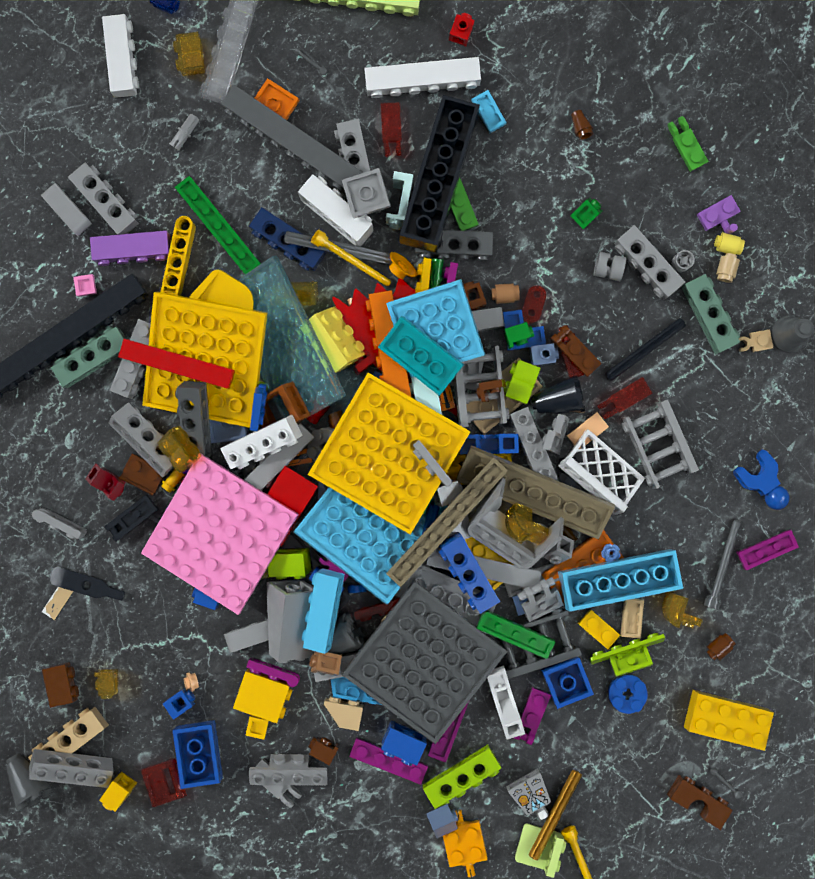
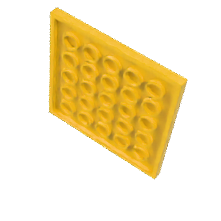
(214, 335)
(373, 453)

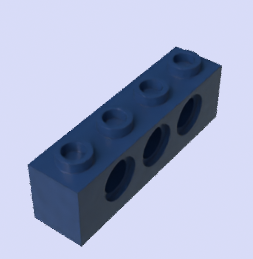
(264, 220)

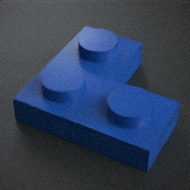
(515, 318)

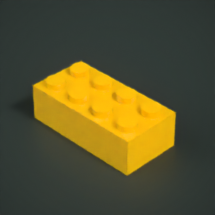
(728, 720)

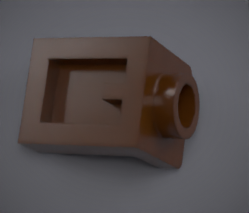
(493, 386)

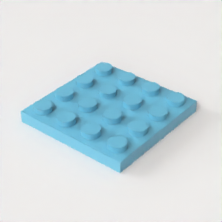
(444, 317)

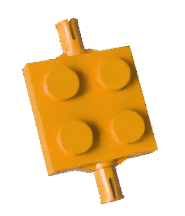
(465, 844)

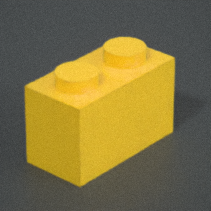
(117, 792)

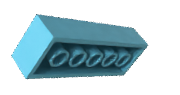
(620, 580)

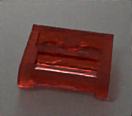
(157, 783)

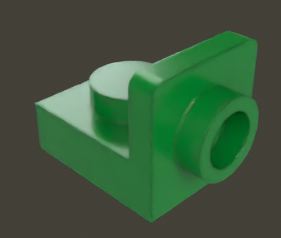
(587, 212)

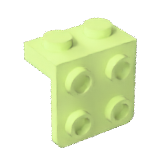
(550, 856)

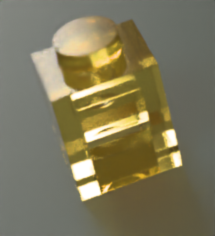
(106, 683)

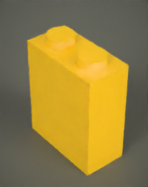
(262, 696)

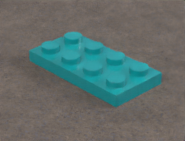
(420, 355)

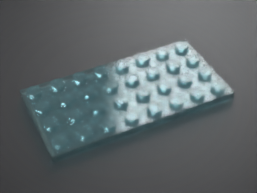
(290, 341)

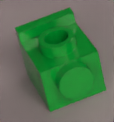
(518, 334)

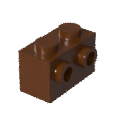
(60, 684)

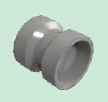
(686, 261)

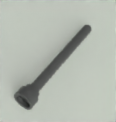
(713, 600)

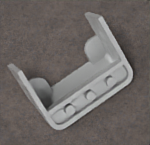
(490, 529)

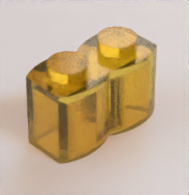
(190, 54)
(179, 449)

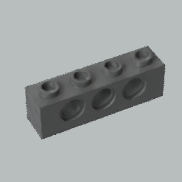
(463, 238)
(199, 413)

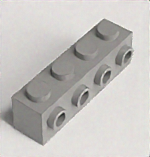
(130, 372)

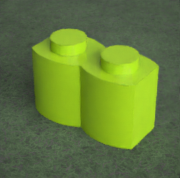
(521, 381)

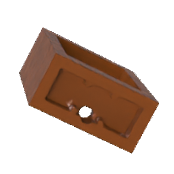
(291, 400)

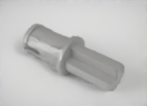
(184, 132)

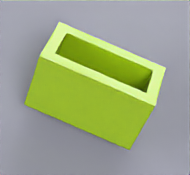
(290, 563)

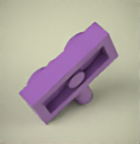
(719, 214)

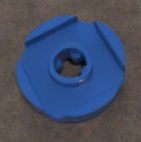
(618, 700)

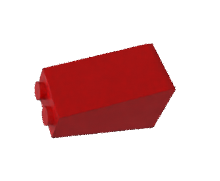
(293, 492)

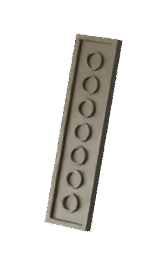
(543, 494)

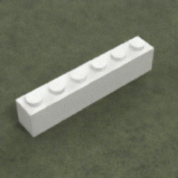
(423, 77)

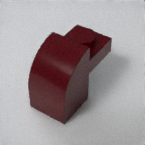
(105, 481)

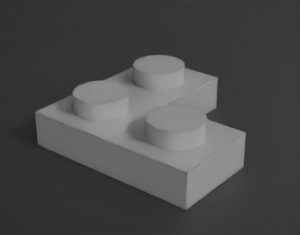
(553, 439)

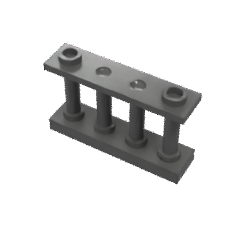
(532, 662)

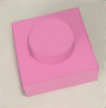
(85, 285)

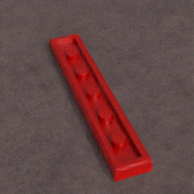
(176, 363)

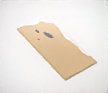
(57, 602)

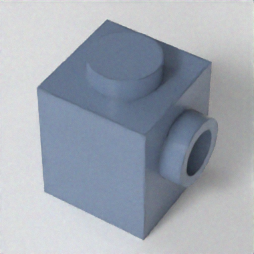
(543, 354)
(443, 820)

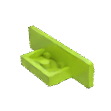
(630, 657)

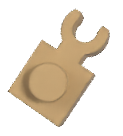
(758, 341)

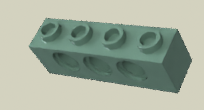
(709, 325)
(62, 366)

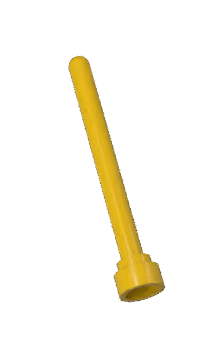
(321, 239)
(570, 835)

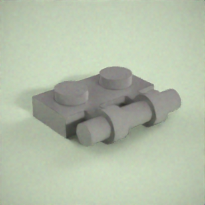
(543, 603)

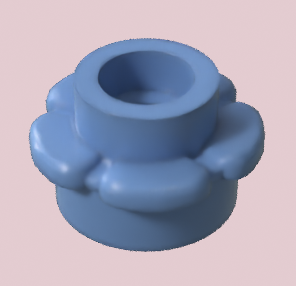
(606, 550)

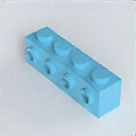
(323, 610)

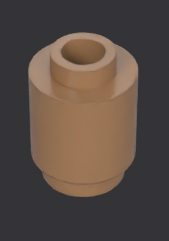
(505, 293)

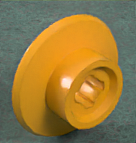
(401, 266)

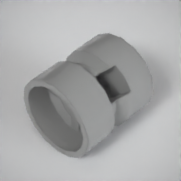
(616, 268)

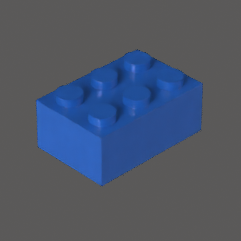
(197, 754)

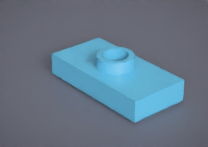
(489, 111)

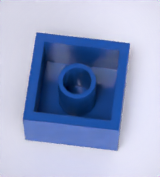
(567, 682)
(403, 743)

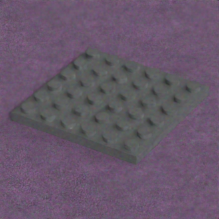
(424, 662)

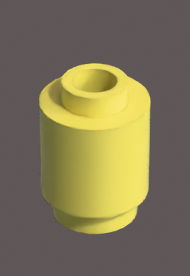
(729, 244)

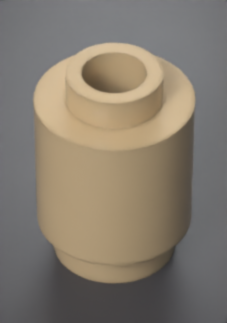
(727, 268)

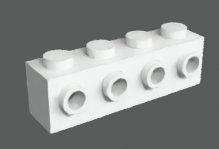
(261, 442)

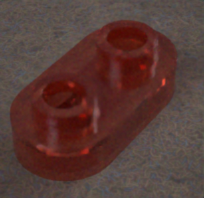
(534, 304)

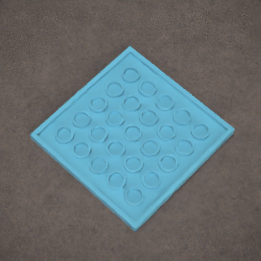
(358, 541)

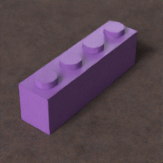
(130, 247)

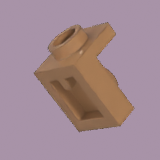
(325, 663)

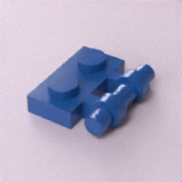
(258, 409)

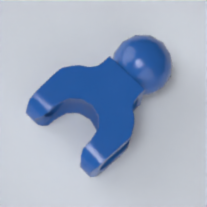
(765, 482)

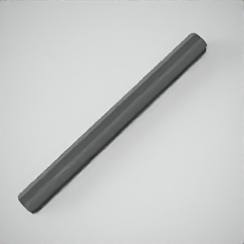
(356, 251)

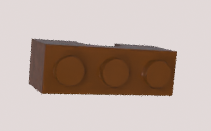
(715, 809)

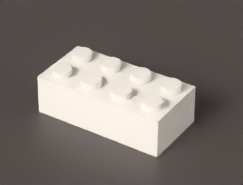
(335, 210)

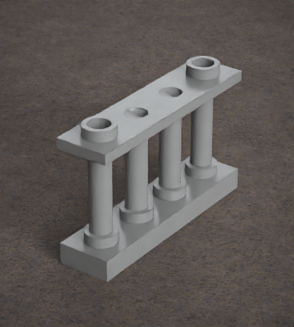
(463, 398)
(671, 429)

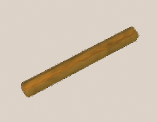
(555, 815)

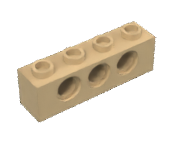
(91, 718)

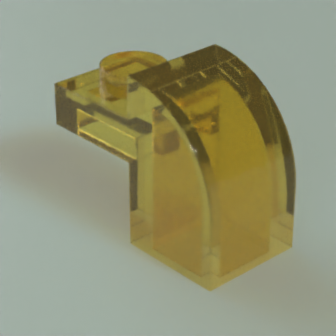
(520, 525)
(674, 608)

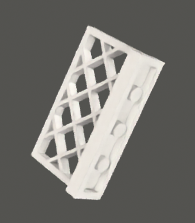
(594, 485)

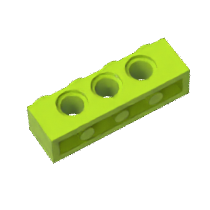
(466, 766)

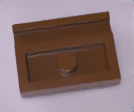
(141, 475)

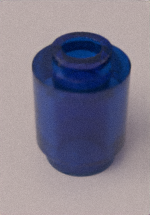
(168, 6)

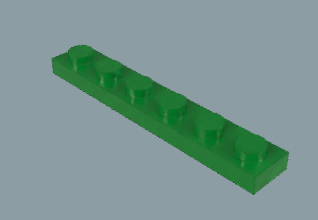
(217, 225)

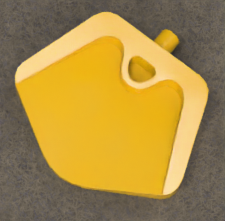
(224, 289)

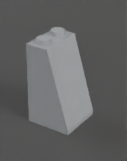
(286, 619)

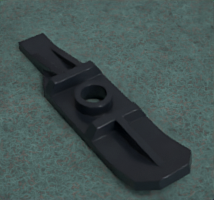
(75, 582)

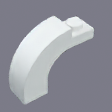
(505, 703)

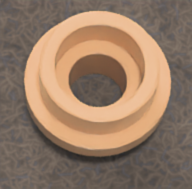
(191, 681)

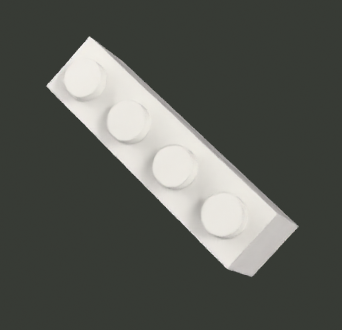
(120, 55)

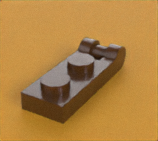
(576, 351)

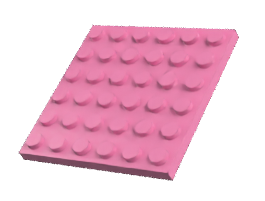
(219, 533)

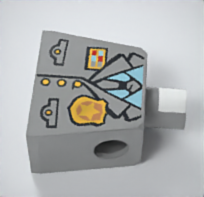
(531, 794)

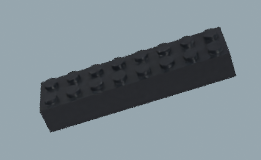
(439, 174)

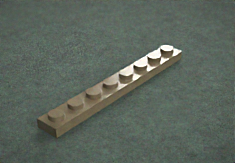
(447, 522)

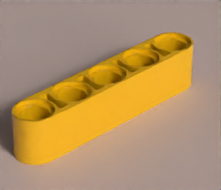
(175, 253)

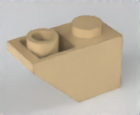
(345, 713)

